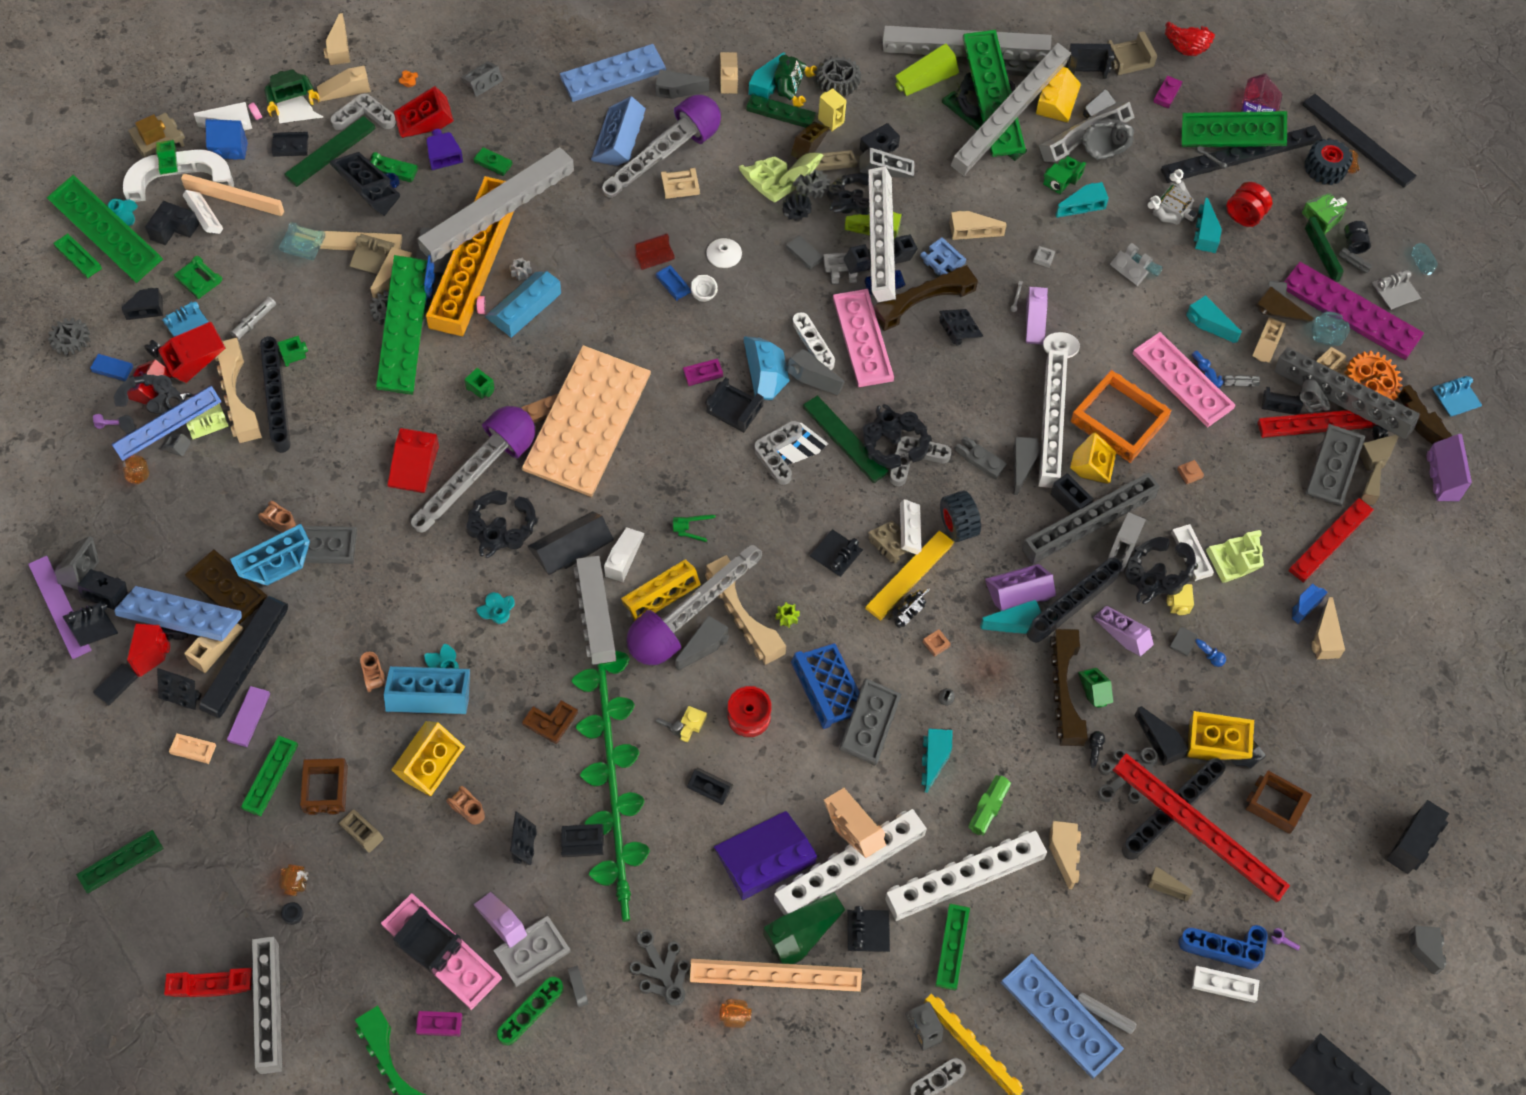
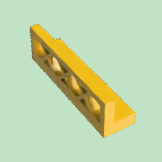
(660, 587)

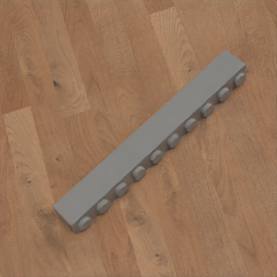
(926, 40)
(1010, 109)
(496, 204)

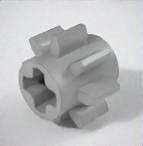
(520, 269)

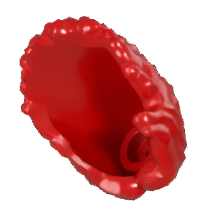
(1189, 40)

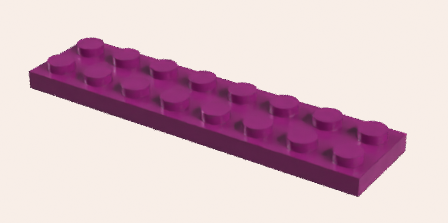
(1360, 313)

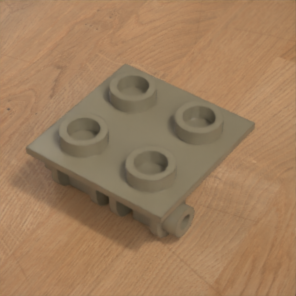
(370, 253)
(889, 539)

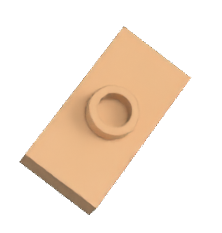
(192, 748)

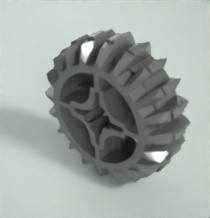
(838, 74)

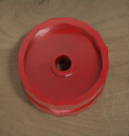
(1249, 204)
(749, 711)

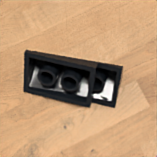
(367, 181)
(571, 542)

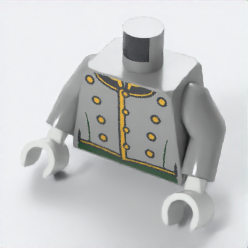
(1174, 203)

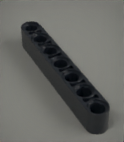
(278, 400)
(1074, 600)
(243, 657)
(1155, 829)

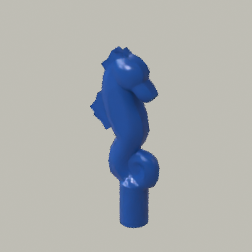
(1204, 365)

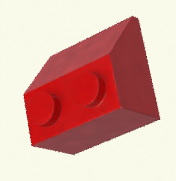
(145, 394)
(147, 648)

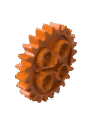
(1370, 366)

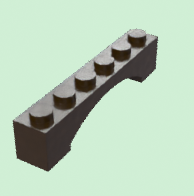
(958, 282)
(1071, 729)

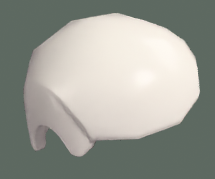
(703, 288)

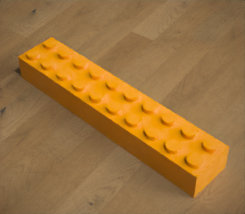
(467, 273)

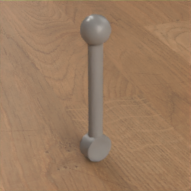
(1014, 307)

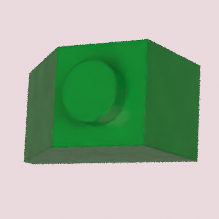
(1096, 687)

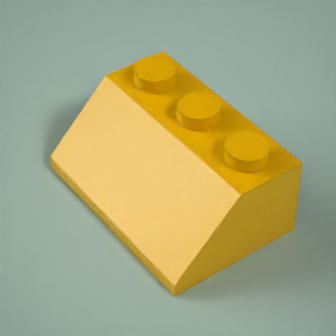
(1059, 96)
(428, 757)

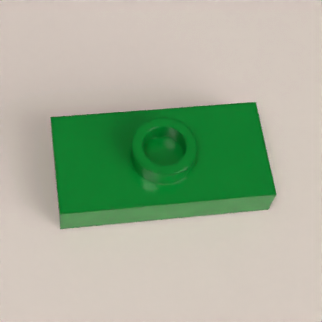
(493, 161)

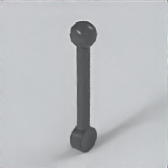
(1200, 150)

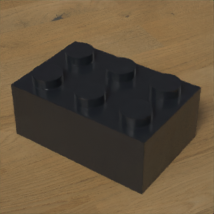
(1418, 837)

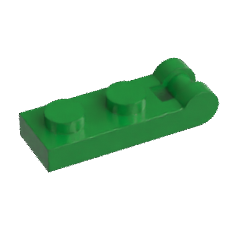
(404, 170)

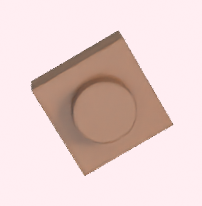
(1190, 472)
(936, 643)

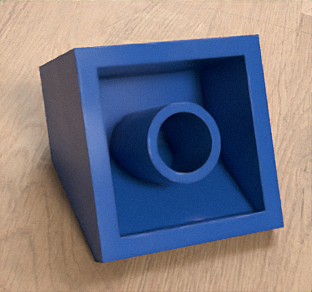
(226, 138)

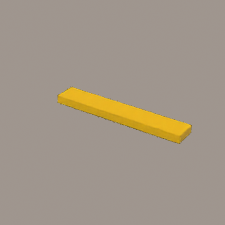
(909, 575)

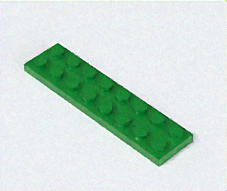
(992, 86)
(105, 228)
(402, 326)

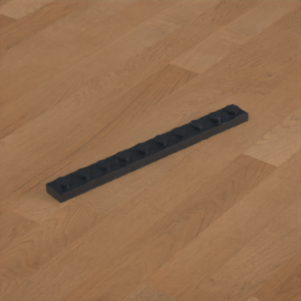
(1238, 155)

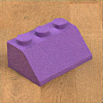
(1449, 468)
(1021, 587)

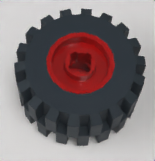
(1328, 161)
(960, 516)

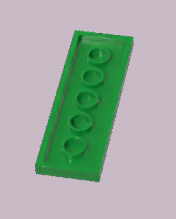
(1234, 129)

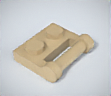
(682, 186)

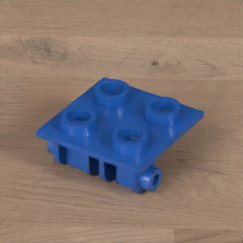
(429, 280)

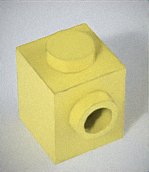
(1182, 602)

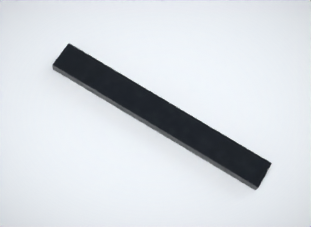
(1359, 140)

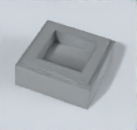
(1044, 256)

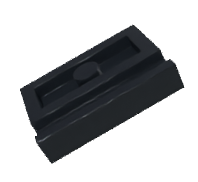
(290, 144)
(582, 840)

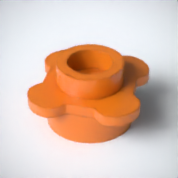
(408, 78)

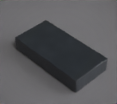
(115, 684)

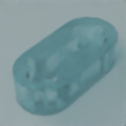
(1425, 258)

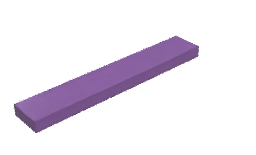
(57, 603)

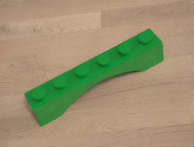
(377, 1032)

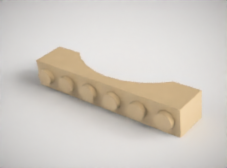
(245, 421)
(765, 641)

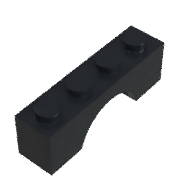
(859, 257)

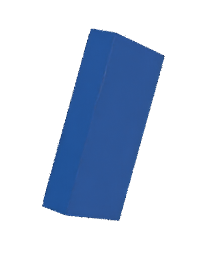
(673, 282)
(111, 367)

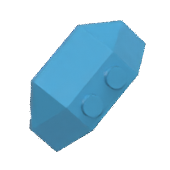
(766, 367)
(274, 557)

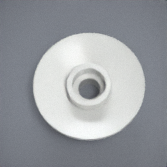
(724, 253)
(1062, 342)

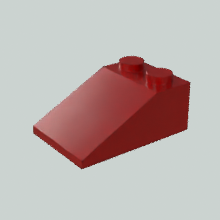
(424, 113)
(413, 460)

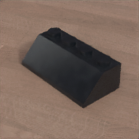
(1332, 1072)

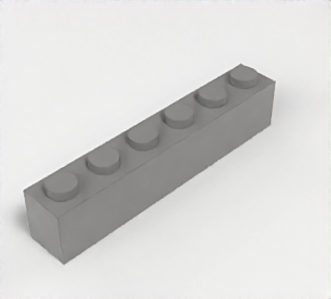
(596, 611)
(267, 1005)

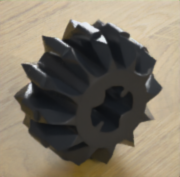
(797, 206)

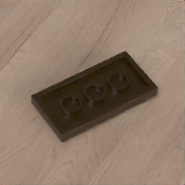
(224, 587)

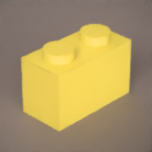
(832, 109)

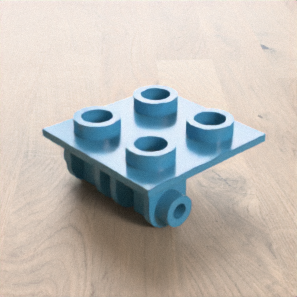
(185, 319)
(1457, 396)

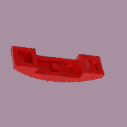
(208, 984)

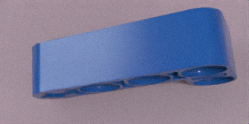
(1221, 943)

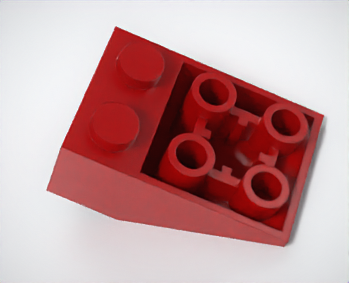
(191, 351)

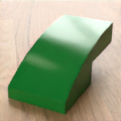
(167, 157)

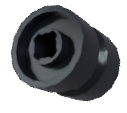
(1357, 237)

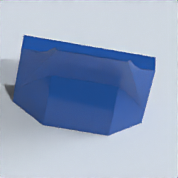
(1307, 602)

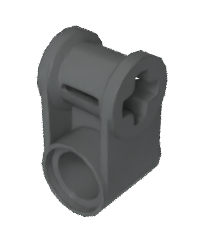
(1313, 397)

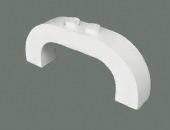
(188, 162)

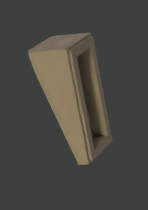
(1372, 490)
(370, 839)
(1169, 885)

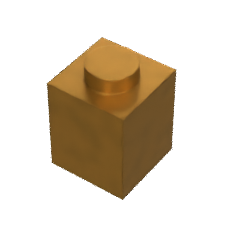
(151, 129)

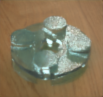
(1328, 337)

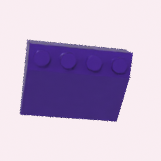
(765, 854)

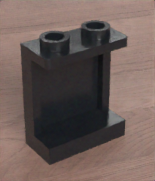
(1090, 58)
(733, 405)
(427, 941)

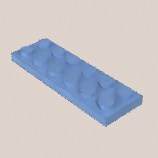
(612, 72)
(178, 613)
(1062, 1016)

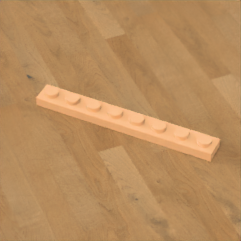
(775, 975)

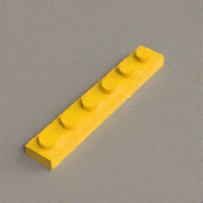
(978, 1052)

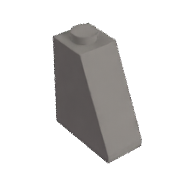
(1127, 538)

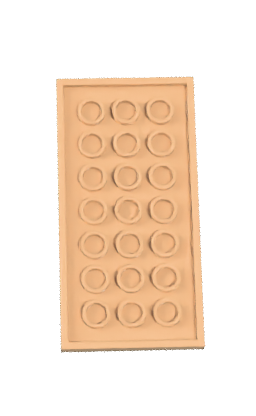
(586, 421)

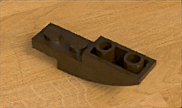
(1428, 425)

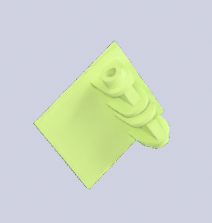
(207, 422)

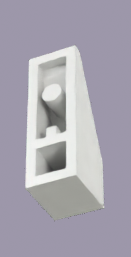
(231, 112)
(623, 554)

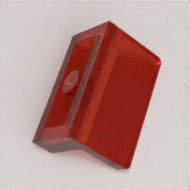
(654, 251)

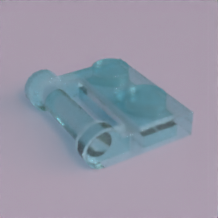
(300, 246)

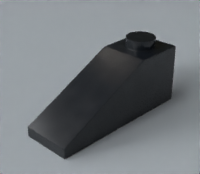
(1163, 738)

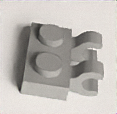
(834, 263)
(1128, 267)

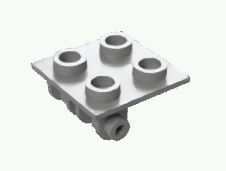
(1396, 289)

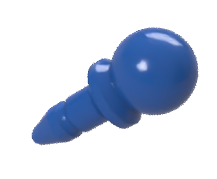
(1216, 657)

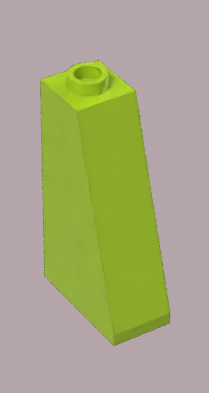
(928, 71)

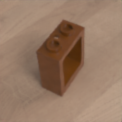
(324, 766)
(1284, 787)

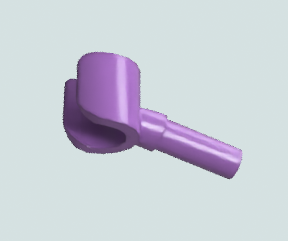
(99, 421)
(1282, 939)

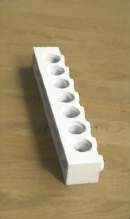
(881, 234)
(1053, 418)
(828, 884)
(902, 908)

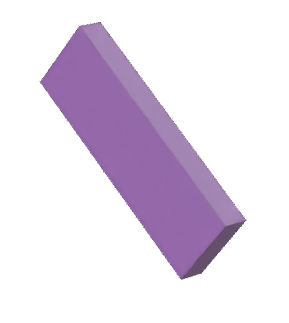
(248, 716)

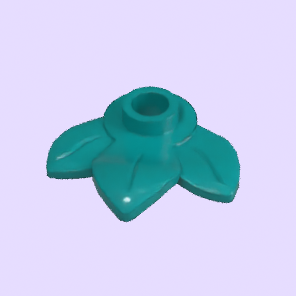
(124, 210)
(496, 608)
(443, 660)

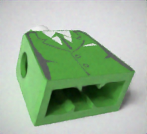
(1326, 211)

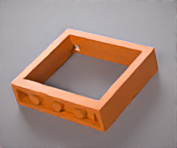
(1121, 446)

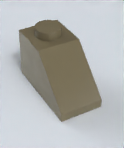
(1377, 451)

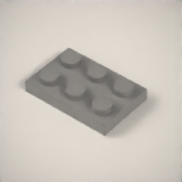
(533, 953)

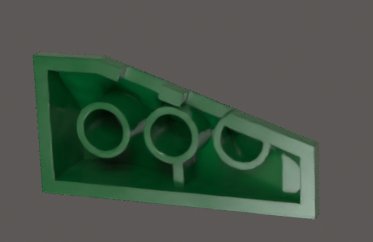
(800, 930)

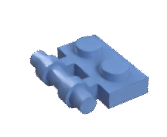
(946, 254)

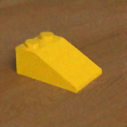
(1219, 737)

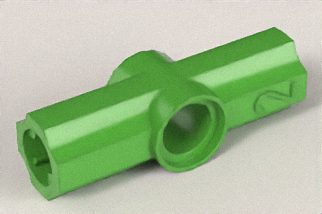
(989, 805)

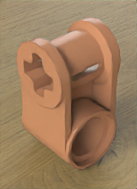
(276, 516)
(373, 674)
(464, 803)

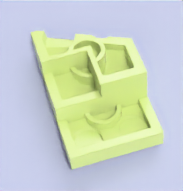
(804, 166)
(766, 177)
(1237, 556)

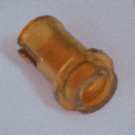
(1354, 165)

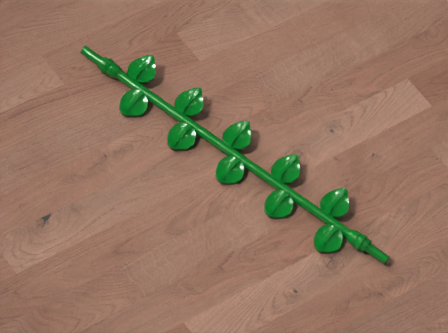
(598, 773)

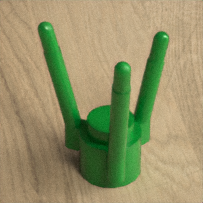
(681, 524)

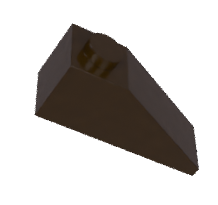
(809, 139)
(1277, 305)

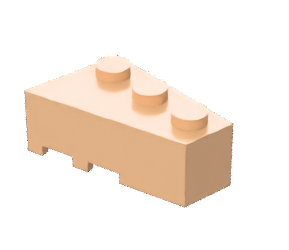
(854, 824)

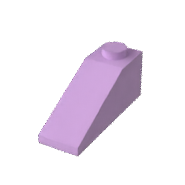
(1036, 315)
(501, 919)

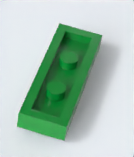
(77, 256)

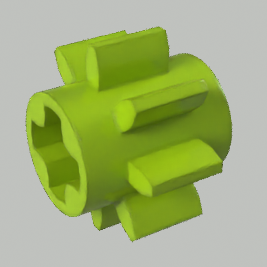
(787, 615)

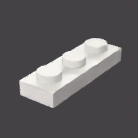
(202, 212)
(910, 526)
(1186, 535)
(1225, 984)

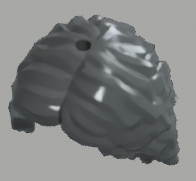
(1108, 138)

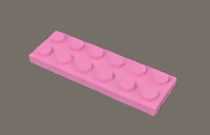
(863, 338)
(1183, 379)
(465, 972)

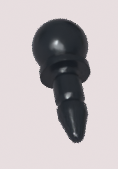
(1096, 739)

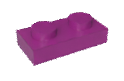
(1168, 92)
(703, 372)
(439, 1023)

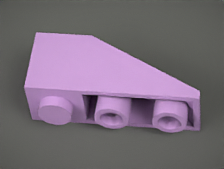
(1125, 630)

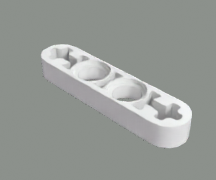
(817, 340)

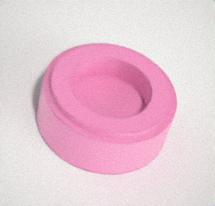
(254, 110)
(481, 305)

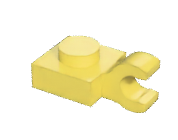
(692, 721)

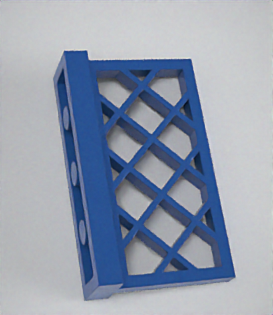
(813, 687)

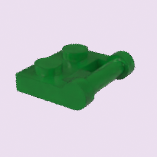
(193, 281)

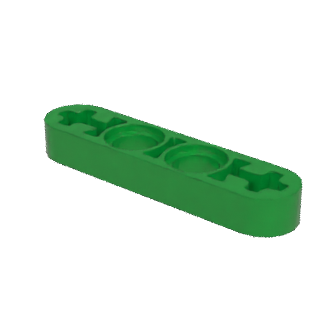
(528, 1009)

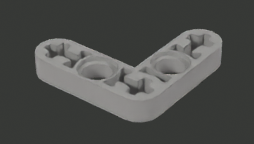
(361, 107)
(772, 448)
(903, 453)
(947, 1067)

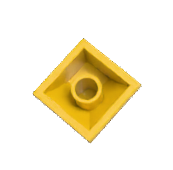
(1094, 459)

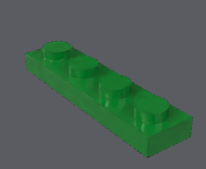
(269, 776)
(952, 947)

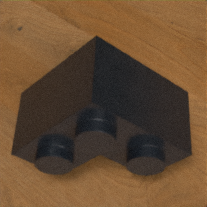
(170, 220)

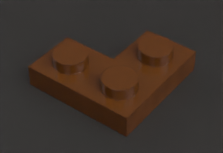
(551, 726)

